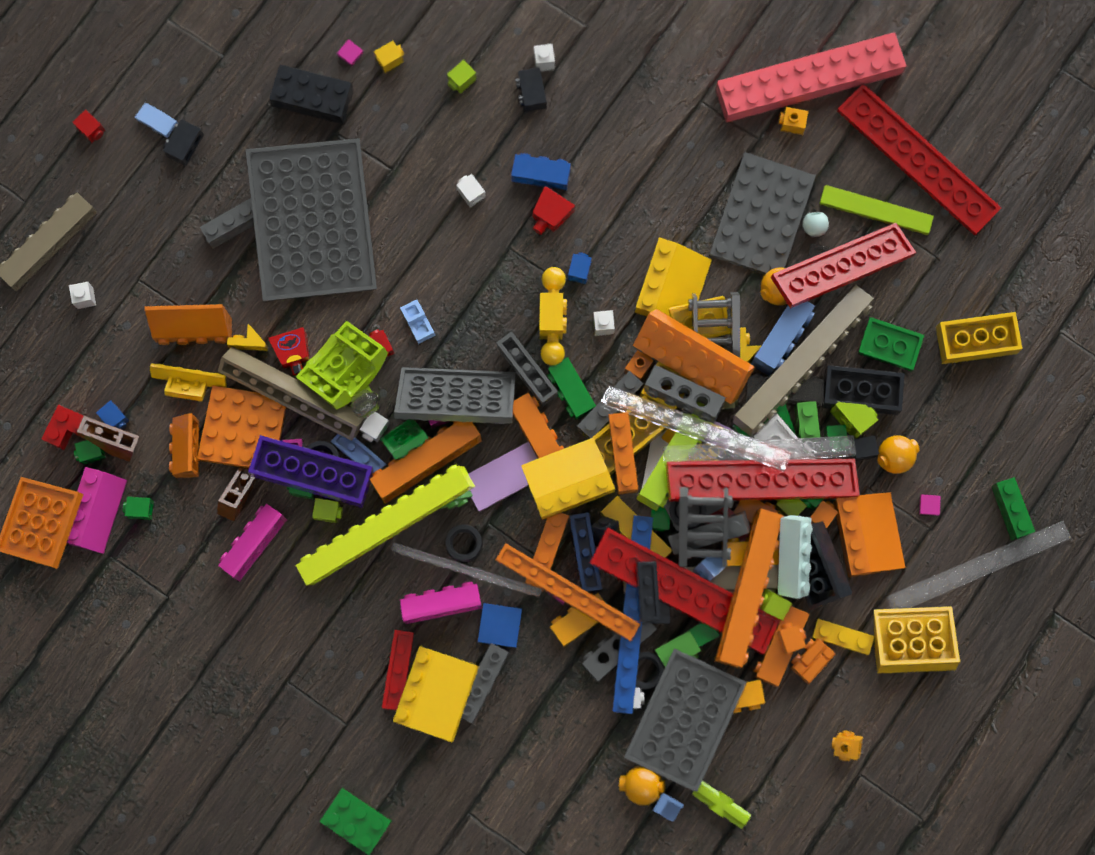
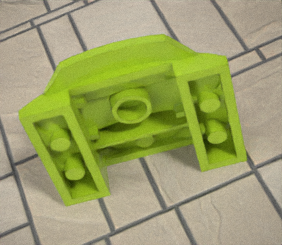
(343, 366)

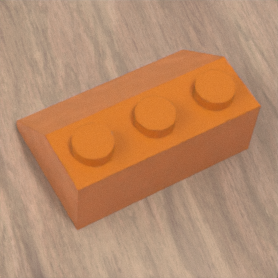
(184, 446)

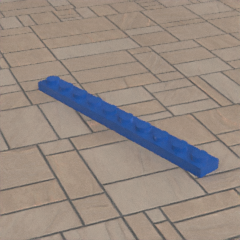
(629, 650)

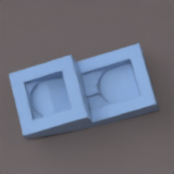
(156, 120)
(417, 321)

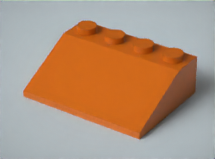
(189, 324)
(869, 534)

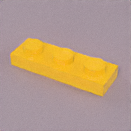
(843, 637)

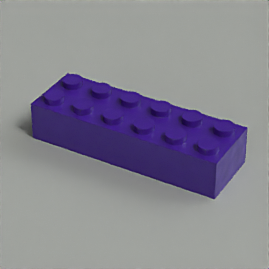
(311, 471)

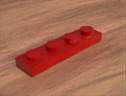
(397, 669)

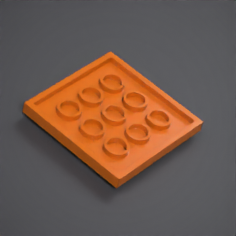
(235, 424)
(39, 522)

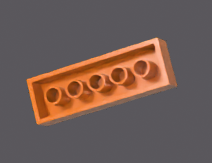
(693, 355)
(425, 459)

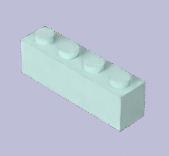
(794, 556)

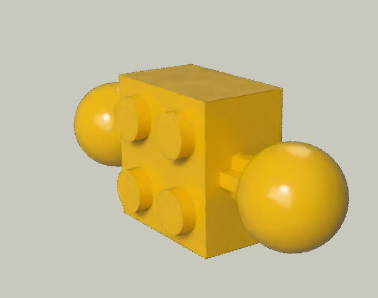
(551, 316)

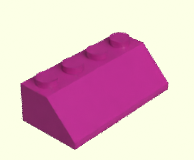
(96, 510)
(253, 542)
(441, 603)

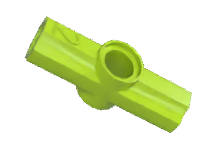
(722, 805)

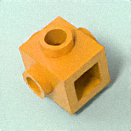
(853, 747)

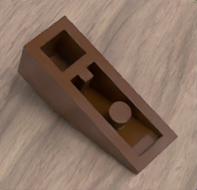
(108, 438)
(235, 494)

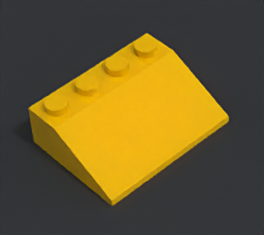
(672, 277)
(568, 478)
(915, 640)
(436, 694)

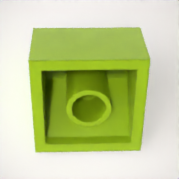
(856, 417)

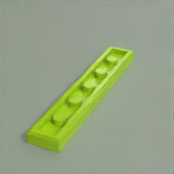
(876, 209)

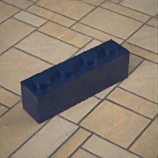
(584, 552)

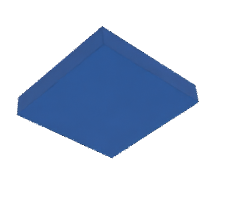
(499, 625)

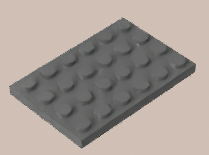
(762, 214)
(455, 395)
(685, 720)

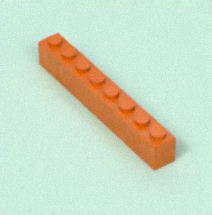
(749, 589)

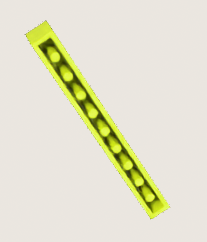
(385, 525)

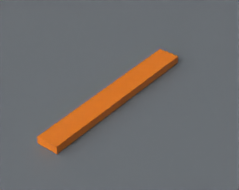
(568, 592)

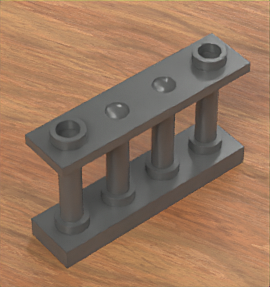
(731, 322)
(687, 518)

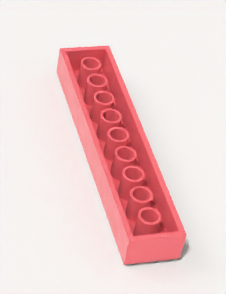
(810, 77)

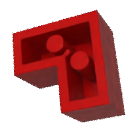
(61, 427)

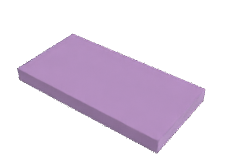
(501, 477)

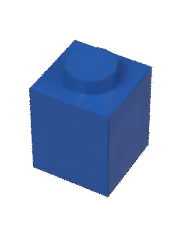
(579, 268)
(112, 415)

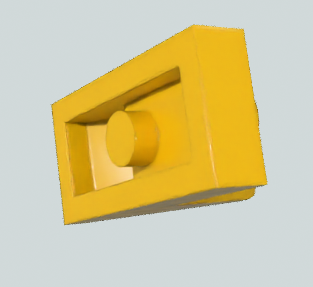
(252, 342)
(747, 352)

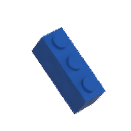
(541, 171)

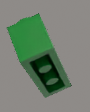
(571, 389)
(1013, 508)

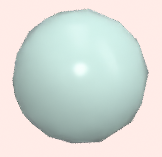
(815, 224)

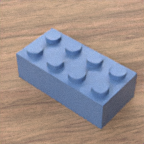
(779, 341)

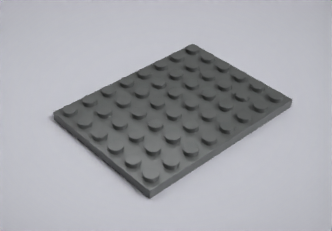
(311, 219)

